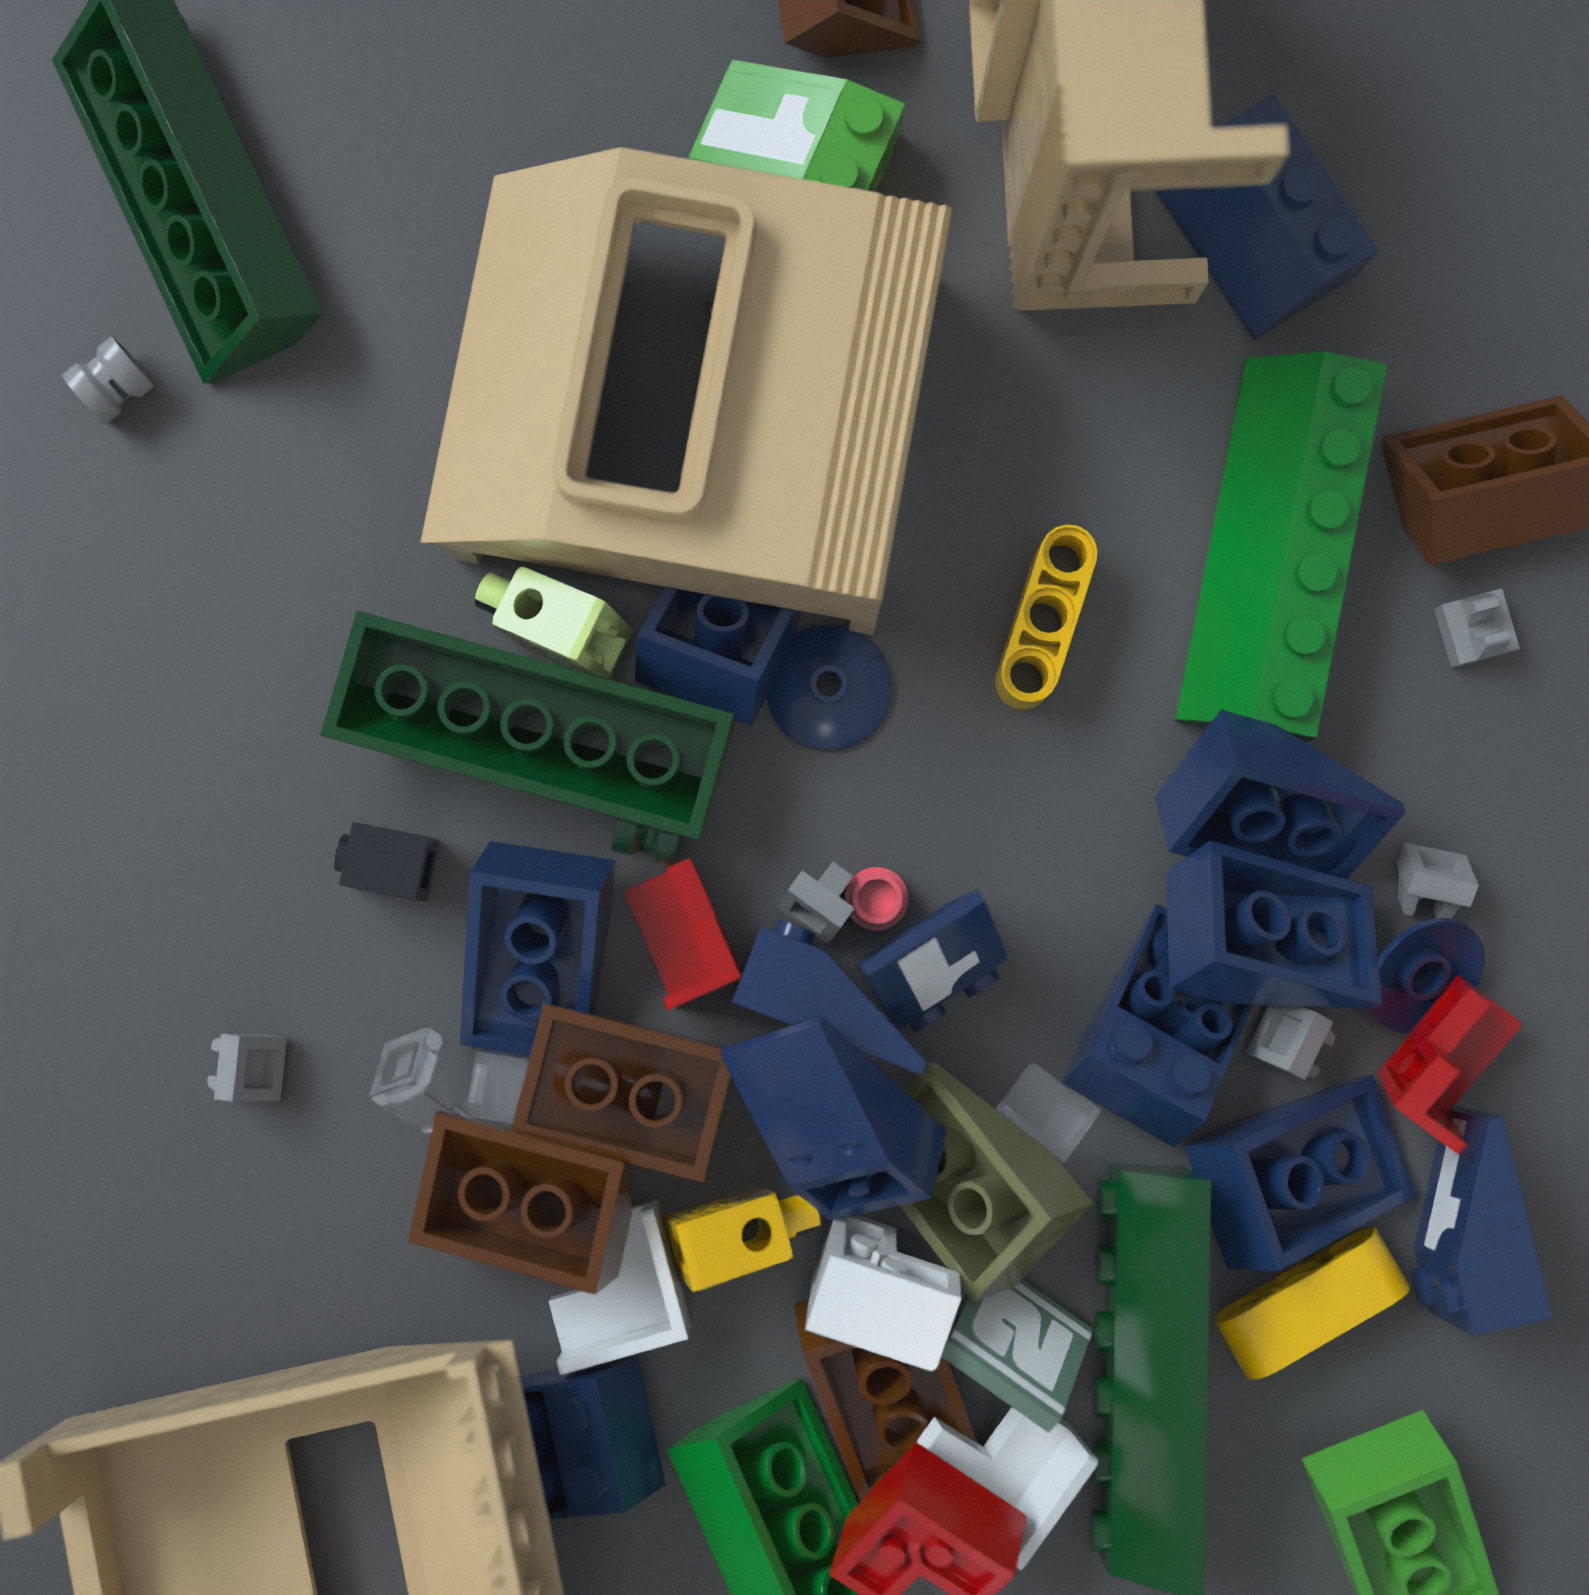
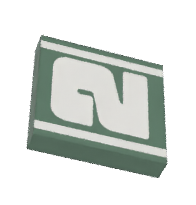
(1020, 1350)

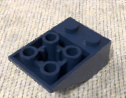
(1155, 1049)
(835, 1120)
(593, 1438)

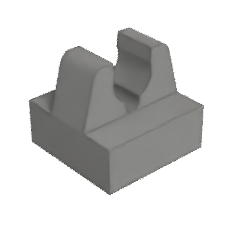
(1476, 628)
(1436, 876)
(818, 903)
(1291, 1039)
(248, 1067)

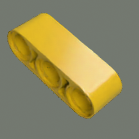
(1062, 592)
(1311, 1303)

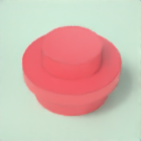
(877, 897)

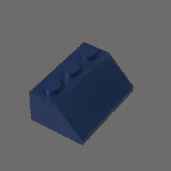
(1277, 241)

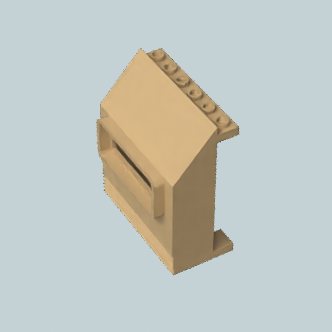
(1094, 108)
(795, 404)
(206, 1496)

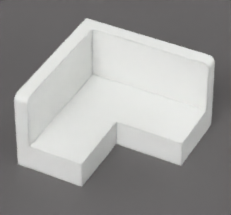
(880, 1296)
(634, 1311)
(1022, 1466)

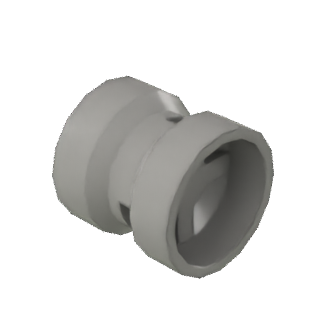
(108, 380)

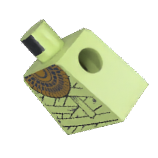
(556, 621)

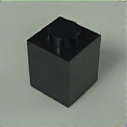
(386, 861)

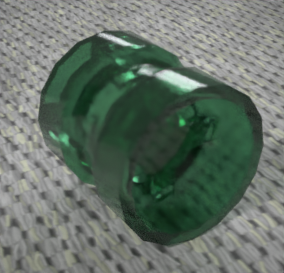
(634, 838)

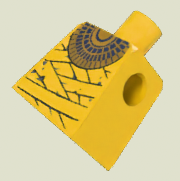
(709, 1235)

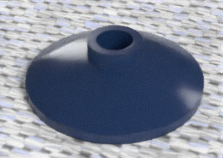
(837, 719)
(1422, 966)

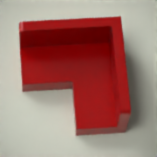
(683, 933)
(1446, 1057)
(932, 1525)

